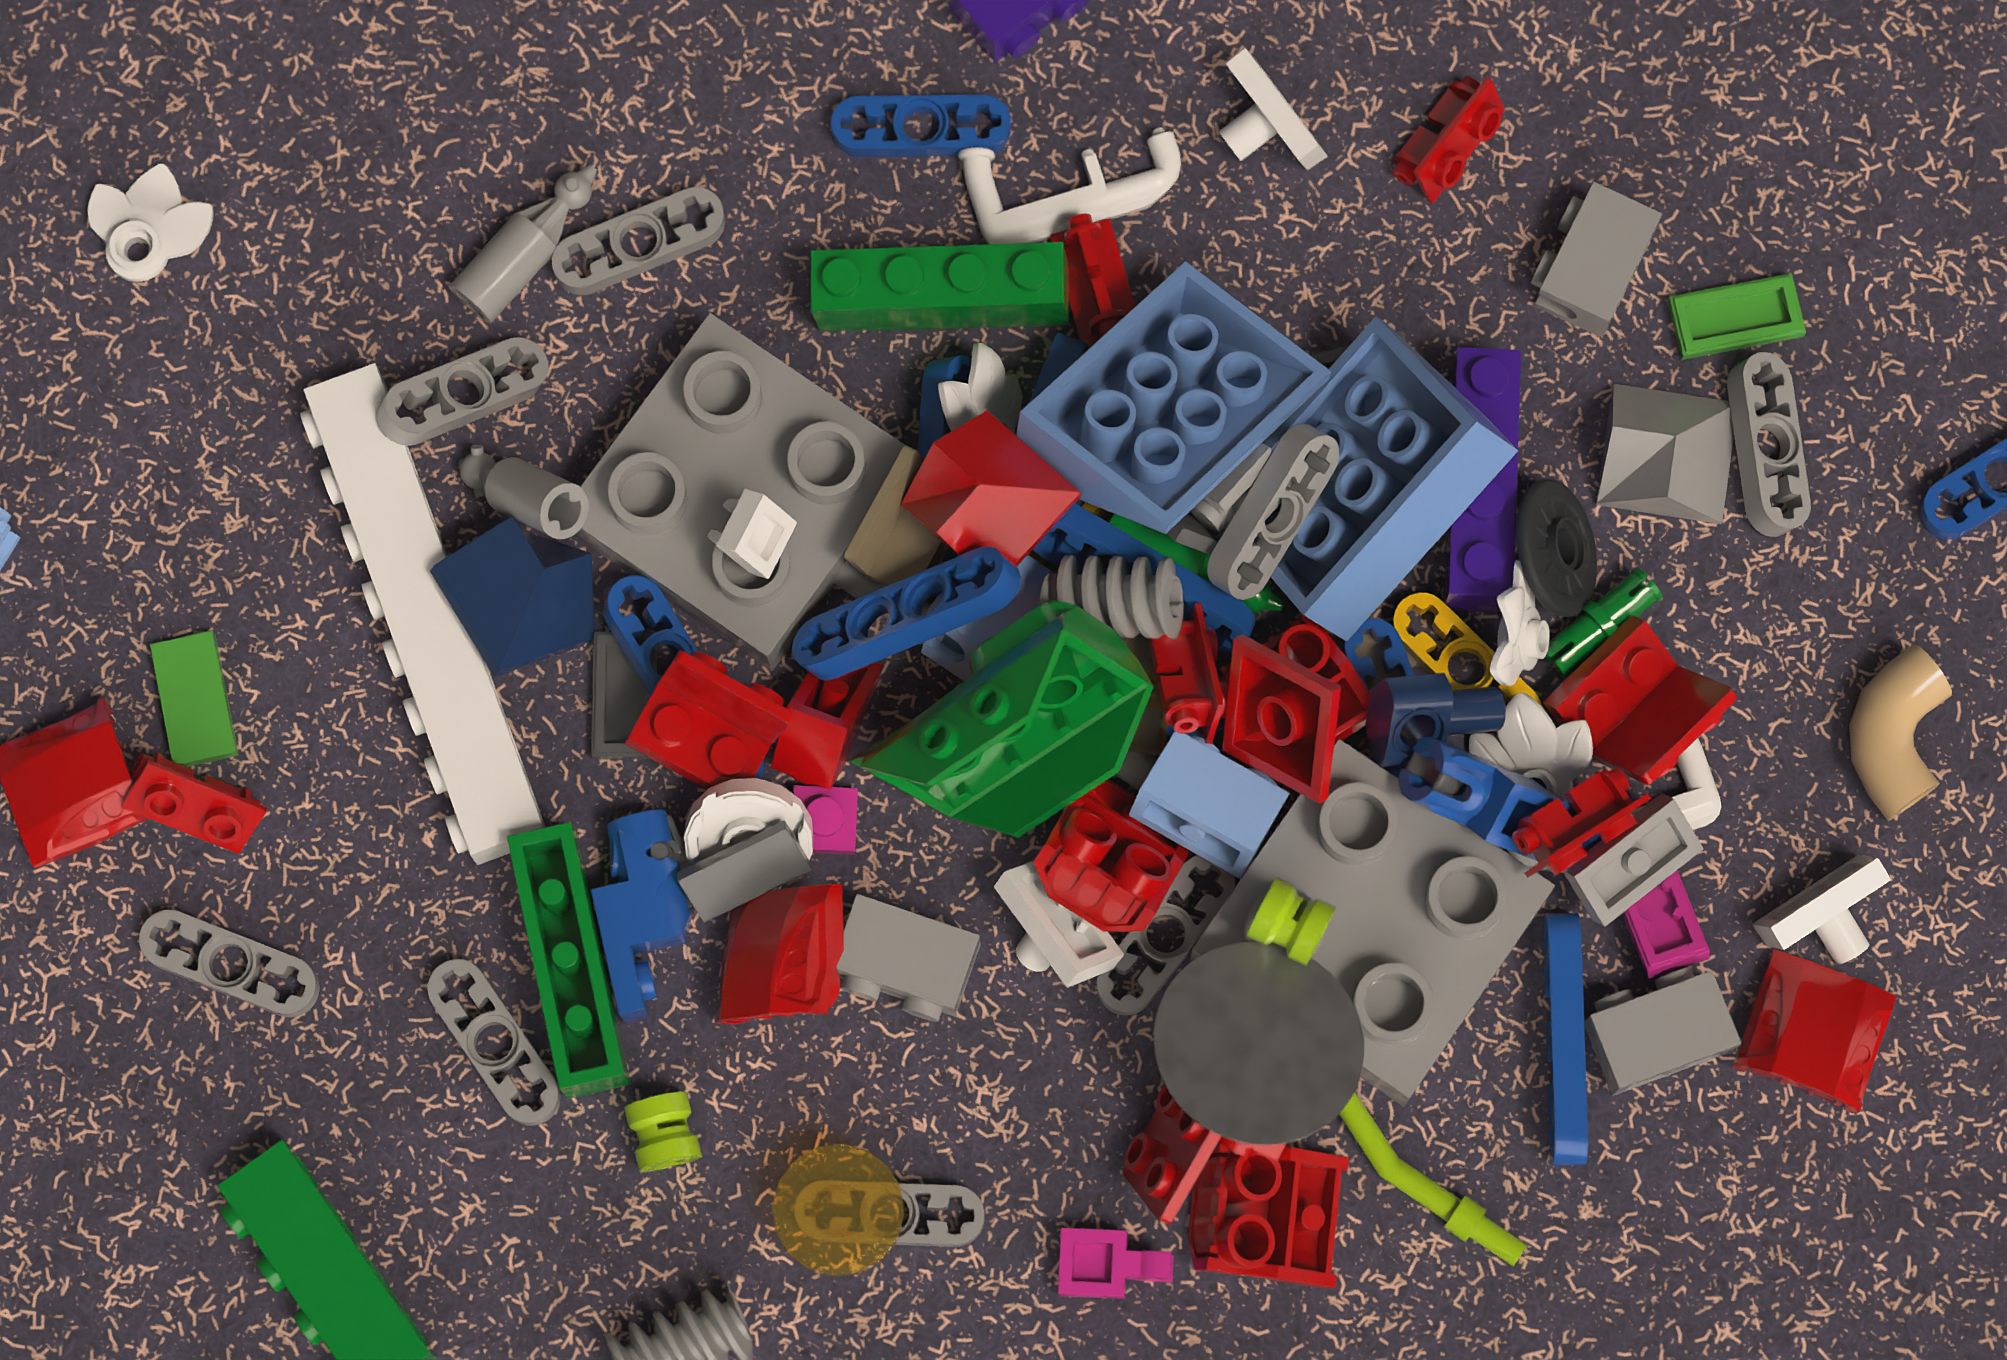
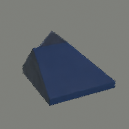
(519, 595)

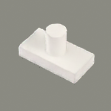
(1267, 117)
(1826, 911)
(1054, 932)

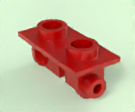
(1467, 116)
(1095, 276)
(1196, 694)
(196, 807)
(1600, 809)

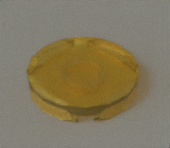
(838, 1210)

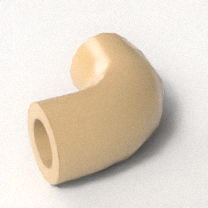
(1885, 729)

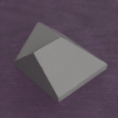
(1666, 454)

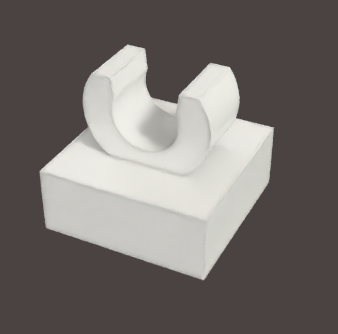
(754, 532)

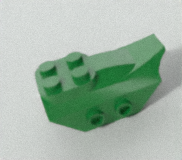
(1028, 729)

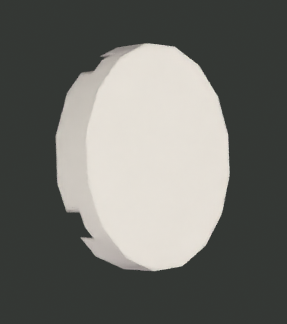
(740, 810)

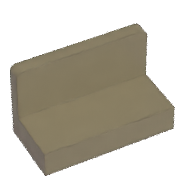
(890, 540)

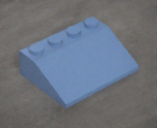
(1169, 401)
(1403, 476)

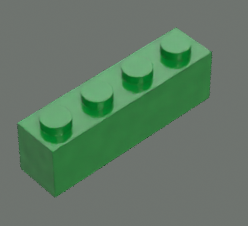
(940, 287)
(568, 960)
(318, 1261)

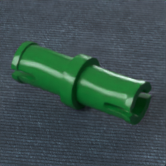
(1601, 620)

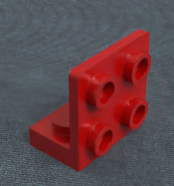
(1639, 703)
(708, 722)
(1171, 1155)

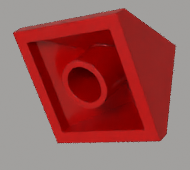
(988, 491)
(1281, 718)

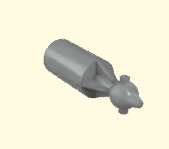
(520, 248)
(526, 493)

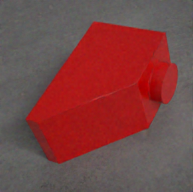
(824, 725)

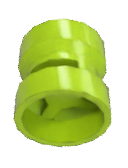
(1291, 921)
(663, 1131)

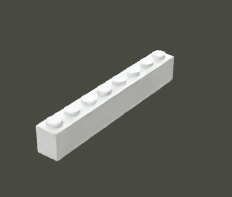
(445, 671)

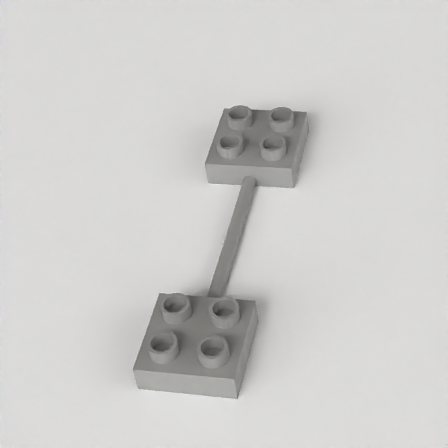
(1416, 896)

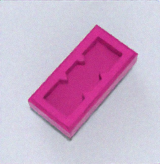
(1666, 929)

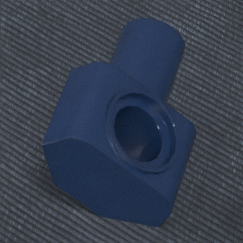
(1423, 707)

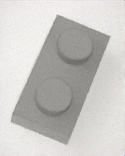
(1635, 861)

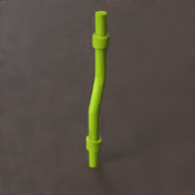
(1463, 1217)

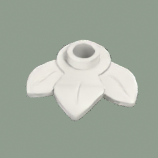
(151, 215)
(985, 390)
(1521, 632)
(1535, 747)

